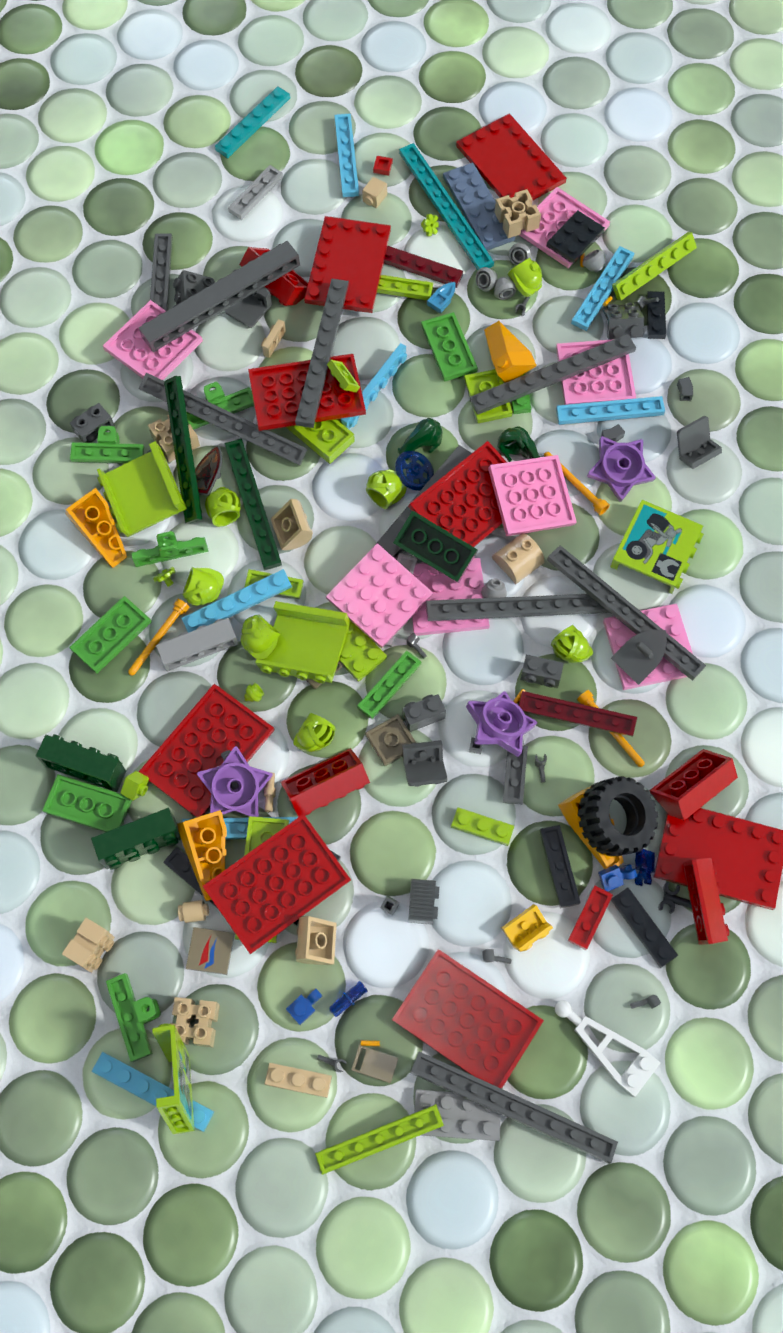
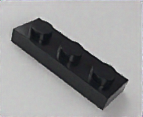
(656, 316)

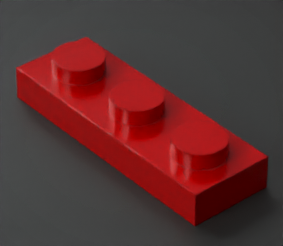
(590, 917)

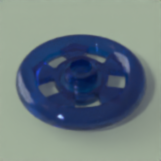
(413, 470)

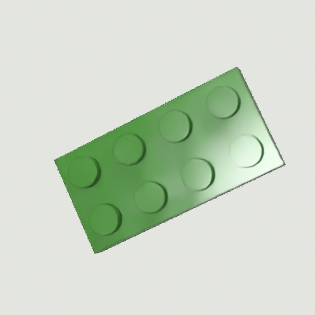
(449, 346)
(110, 634)
(86, 804)

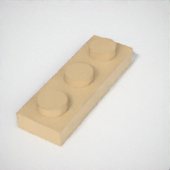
(298, 1080)

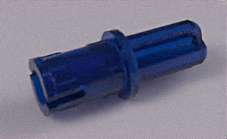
(348, 999)

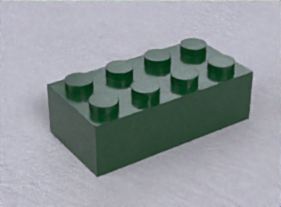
(435, 546)
(81, 762)
(136, 839)

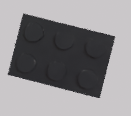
(575, 237)

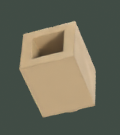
(374, 192)

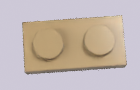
(271, 342)

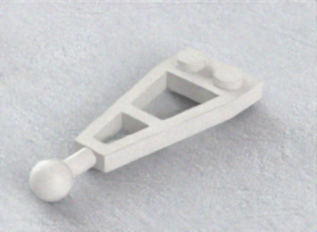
(638, 1071)

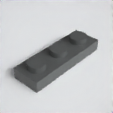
(515, 777)

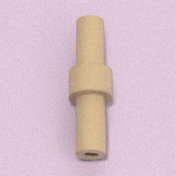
(269, 793)

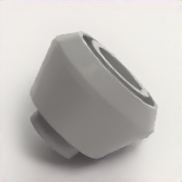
(519, 253)
(594, 261)
(486, 278)
(504, 288)
(494, 589)

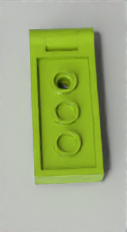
(326, 438)

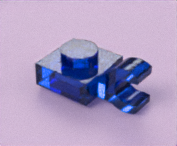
(646, 865)

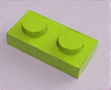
(344, 377)

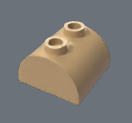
(291, 526)
(519, 557)
(316, 941)

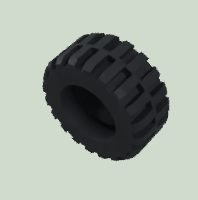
(639, 814)

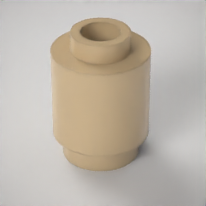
(193, 911)

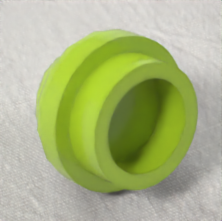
(253, 693)

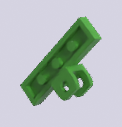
(233, 403)
(106, 450)
(169, 549)
(132, 1016)

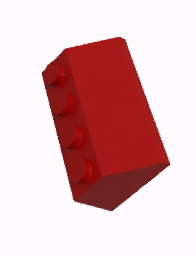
(288, 288)
(325, 782)
(694, 783)
(705, 901)

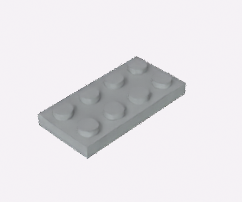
(460, 1116)

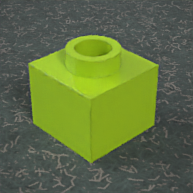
(135, 785)

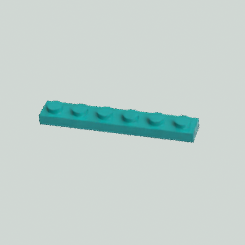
(252, 122)

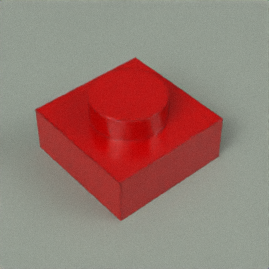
(383, 165)

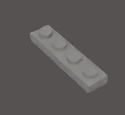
(255, 192)

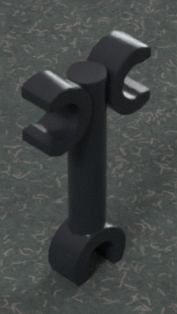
(670, 899)

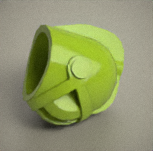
(527, 277)
(385, 488)
(223, 506)
(203, 586)
(259, 637)
(571, 645)
(314, 734)

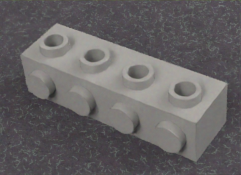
(197, 644)

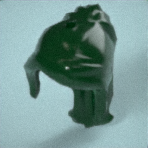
(427, 433)
(516, 442)

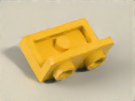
(526, 928)

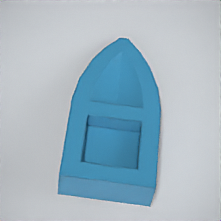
(442, 297)

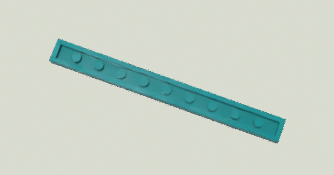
(446, 207)

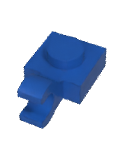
(613, 876)
(302, 1008)

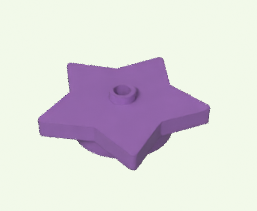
(621, 466)
(500, 723)
(249, 781)

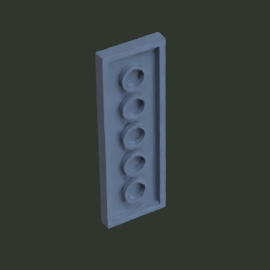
(476, 205)

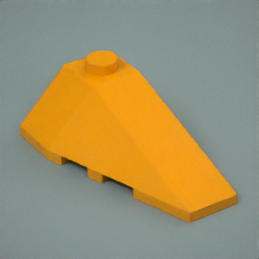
(508, 353)
(96, 524)
(570, 811)
(205, 846)

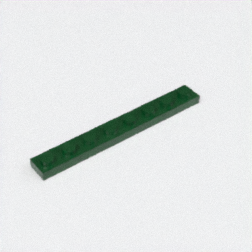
(183, 449)
(253, 504)

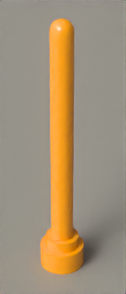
(600, 506)
(179, 608)
(587, 699)

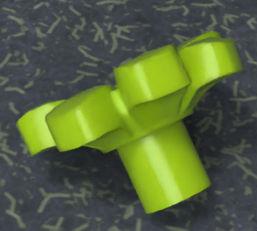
(429, 224)
(165, 576)

